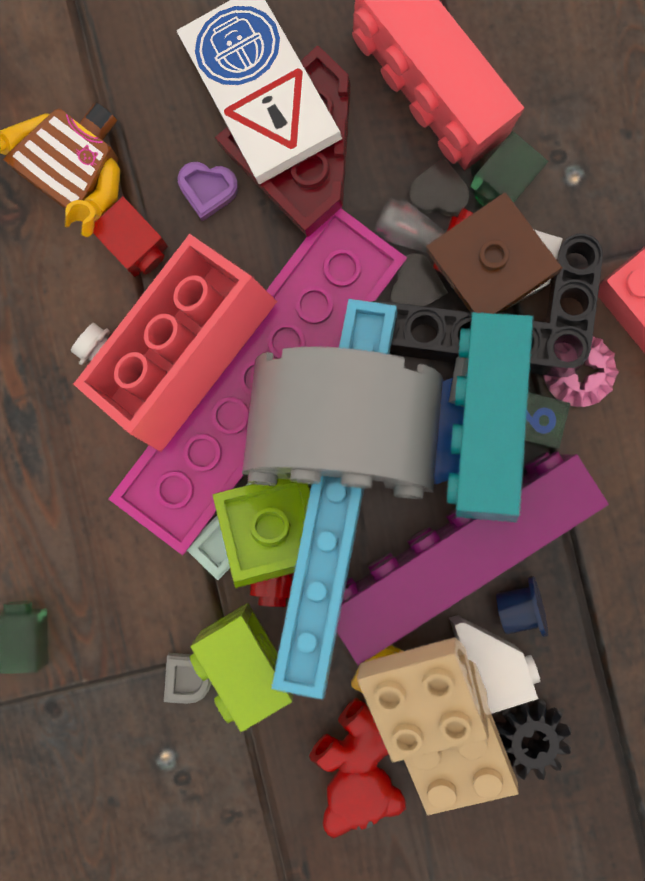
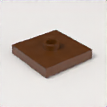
(493, 257)

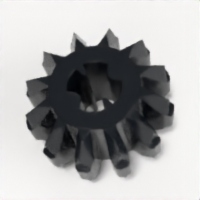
(537, 752)

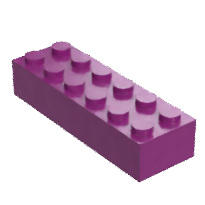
(463, 556)

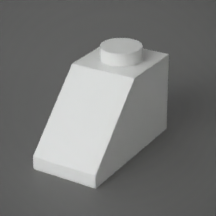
(502, 665)

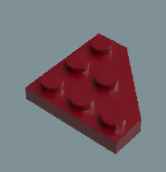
(315, 186)

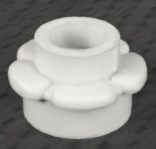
(90, 343)

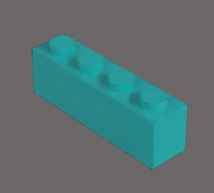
(493, 417)

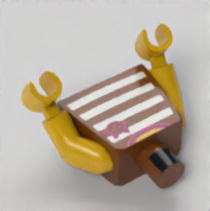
(67, 161)

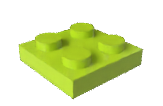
(262, 528)

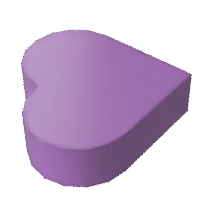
(207, 188)

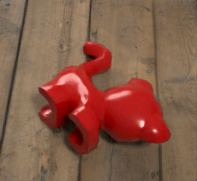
(360, 789)

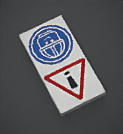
(259, 86)

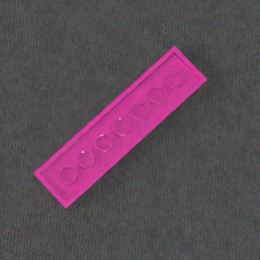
(175, 487)

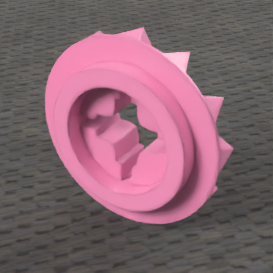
(594, 386)

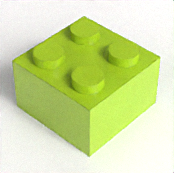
(240, 666)

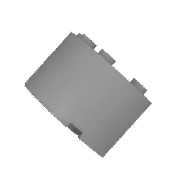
(343, 418)

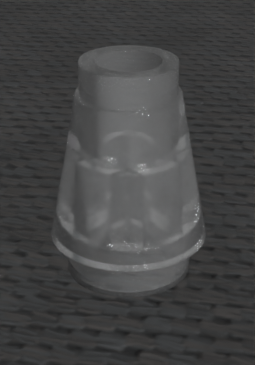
(406, 225)

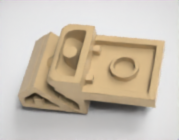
(439, 722)

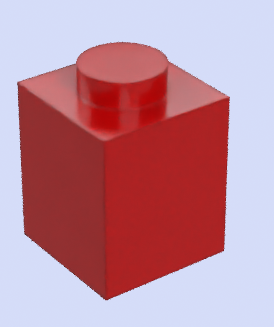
(130, 238)

